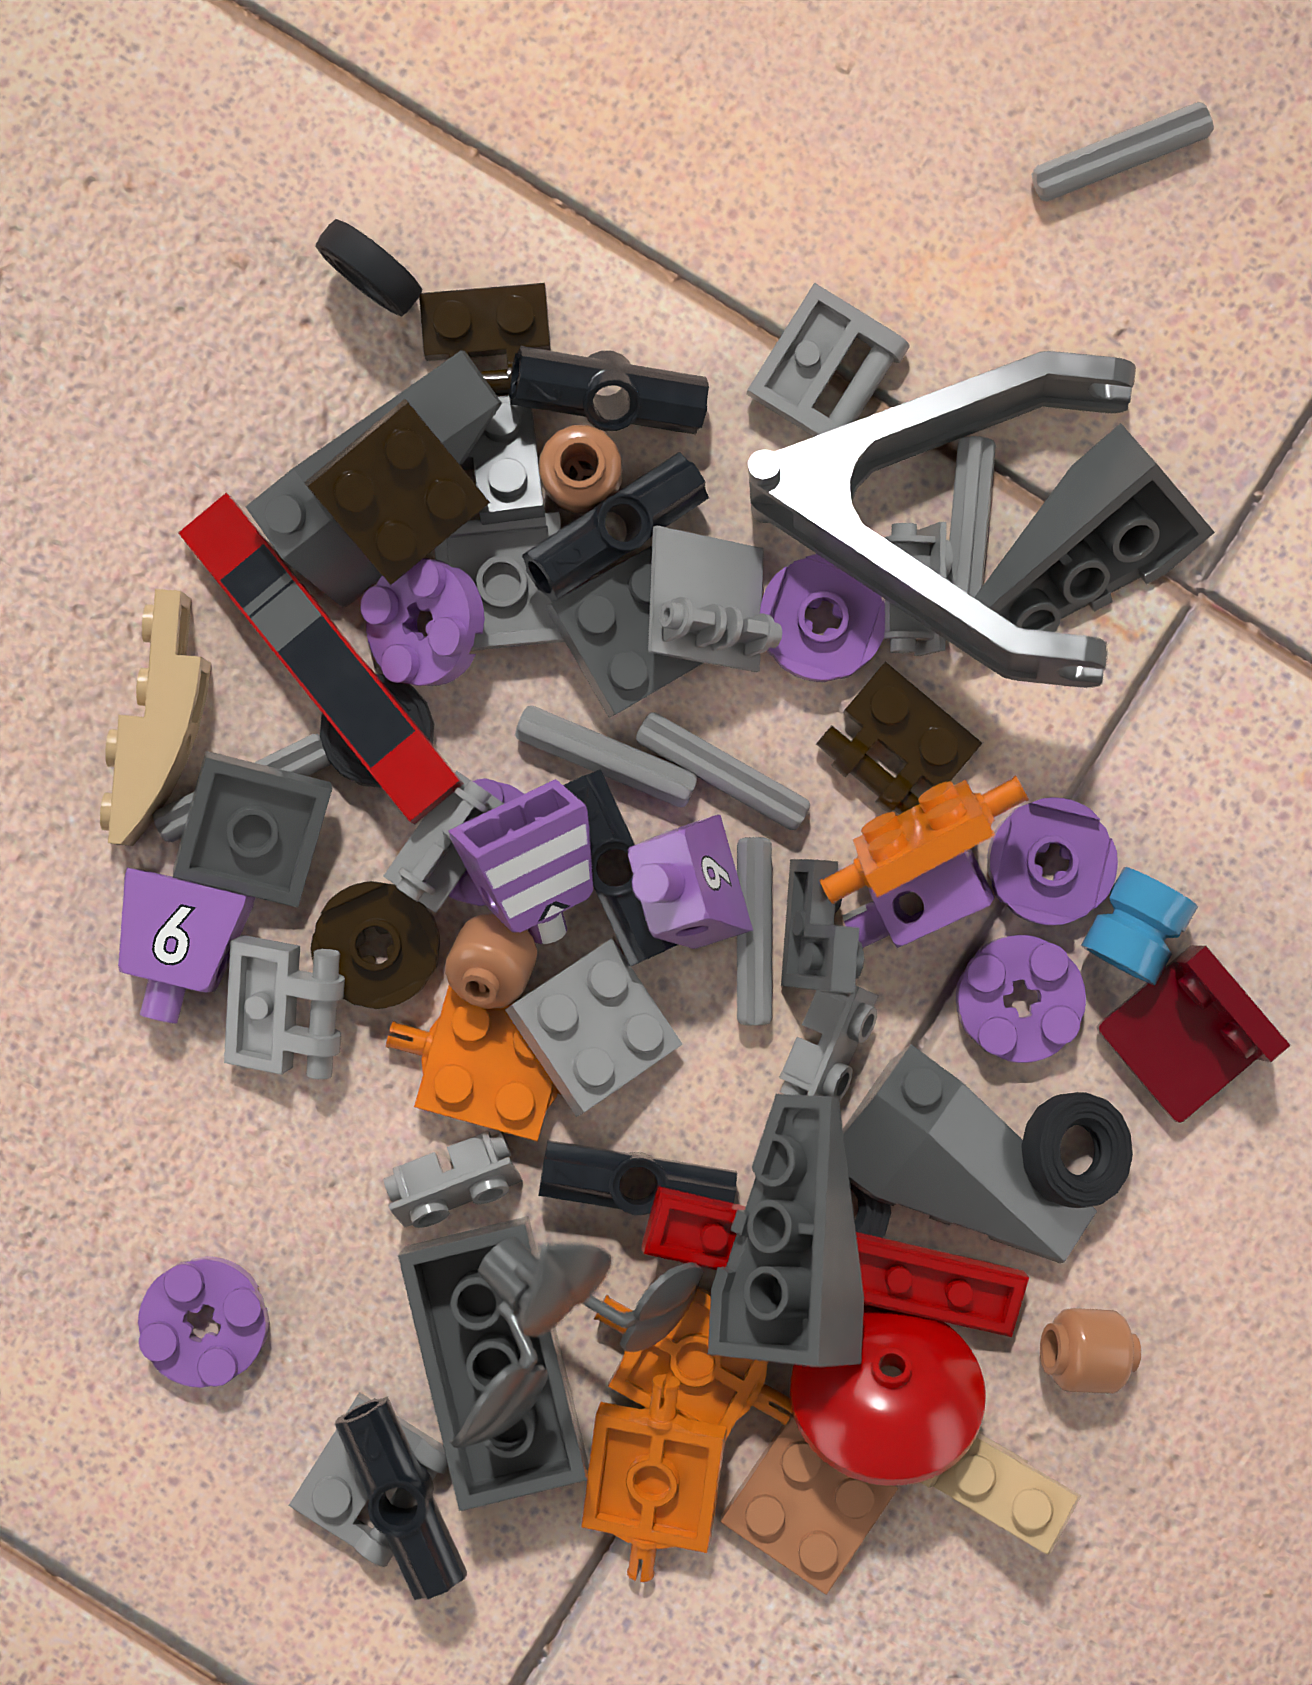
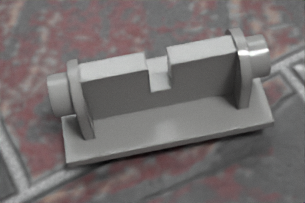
(934, 551)
(429, 861)
(825, 1066)
(476, 1177)

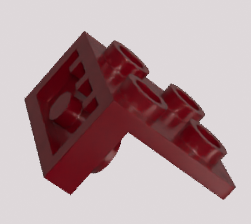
(1190, 1032)

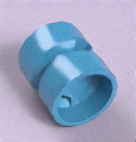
(1141, 922)

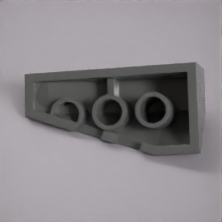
(456, 408)
(1096, 532)
(945, 1153)
(795, 1259)

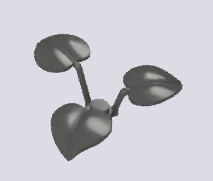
(543, 1295)

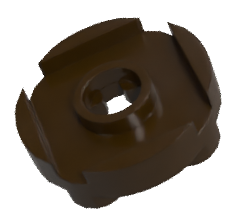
(391, 911)

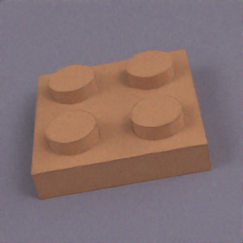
(804, 1509)

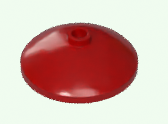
(899, 1425)

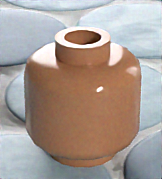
(568, 451)
(490, 962)
(1089, 1350)

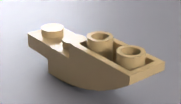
(155, 748)
(1009, 1493)

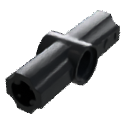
(646, 394)
(587, 547)
(620, 903)
(595, 1174)
(416, 1533)

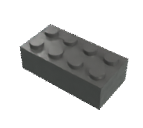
(465, 1348)

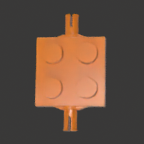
(936, 830)
(479, 1069)
(711, 1386)
(653, 1477)

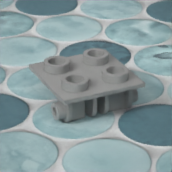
(708, 601)

